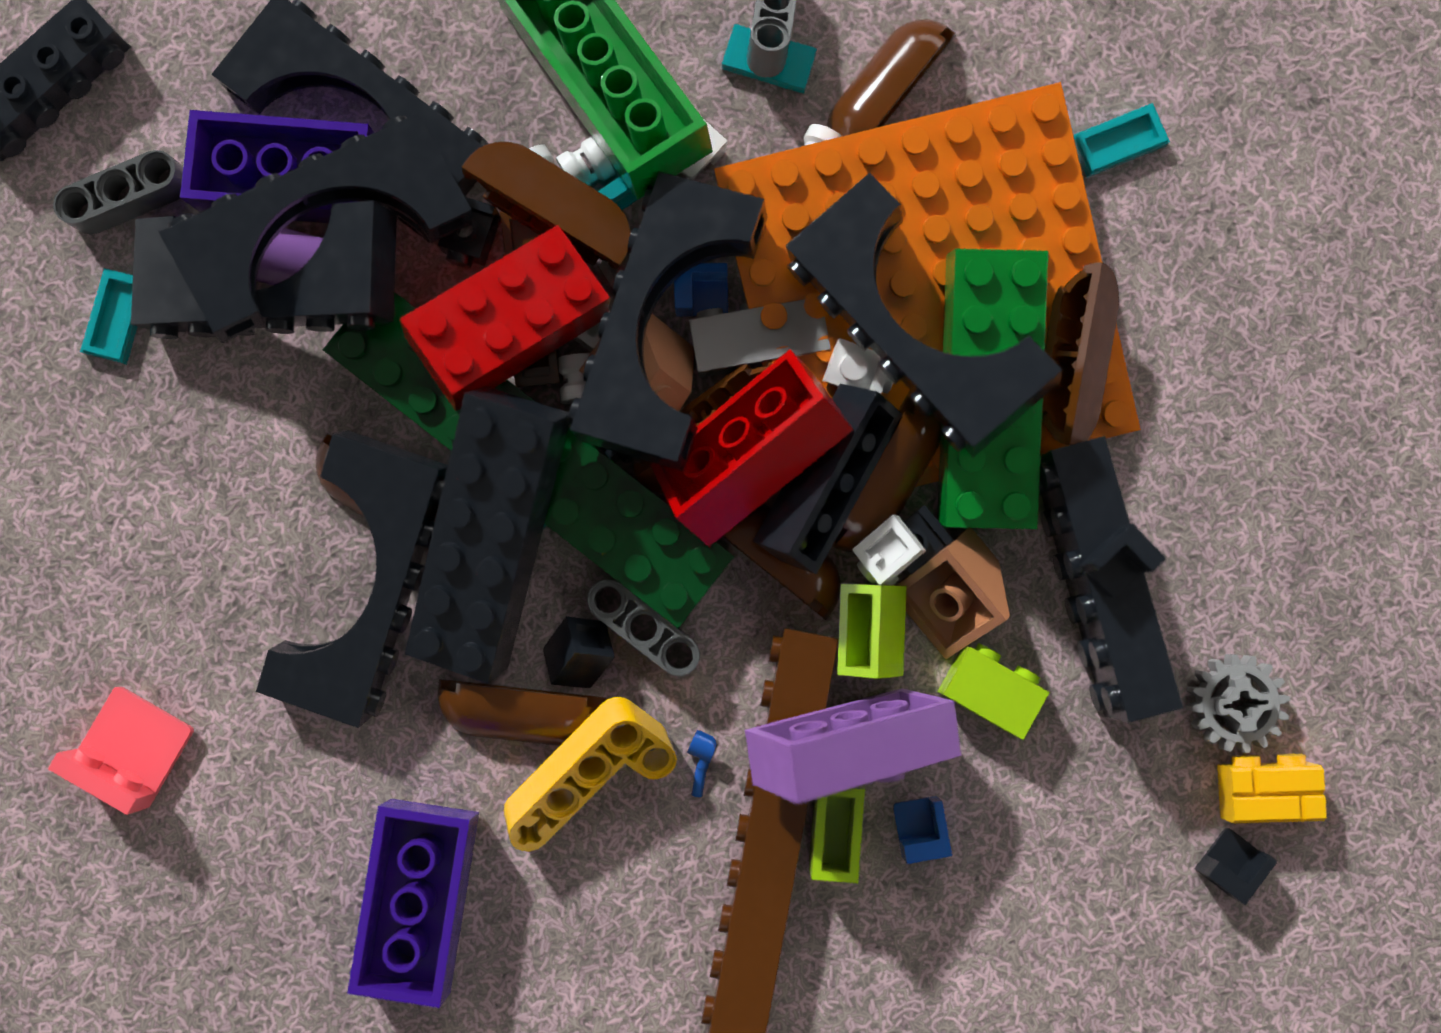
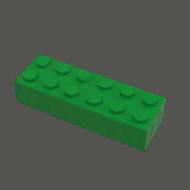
(614, 86)
(989, 307)

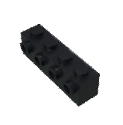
(53, 70)
(819, 500)

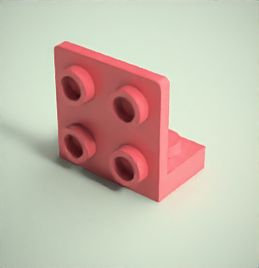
(125, 752)

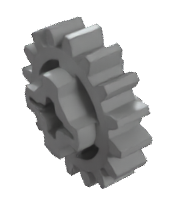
(1233, 686)

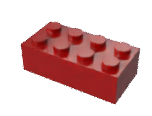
(506, 316)
(752, 448)

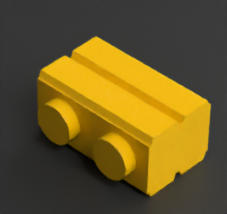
(1271, 791)

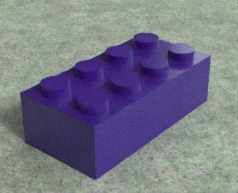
(237, 150)
(413, 903)

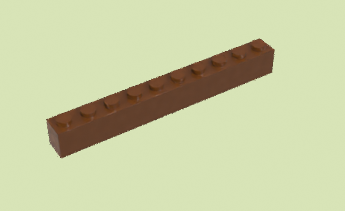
(769, 852)

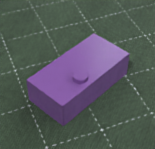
(852, 744)

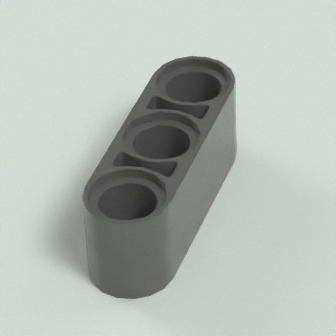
(772, 29)
(103, 190)
(622, 623)

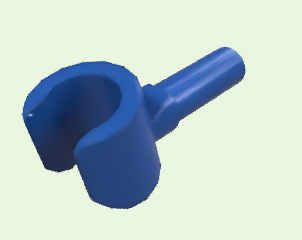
(702, 747)

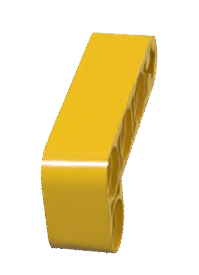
(539, 812)

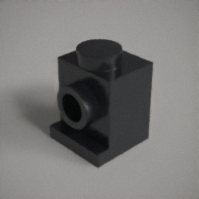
(477, 246)
(932, 534)

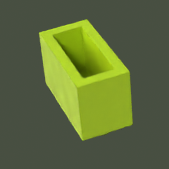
(871, 630)
(994, 691)
(837, 836)

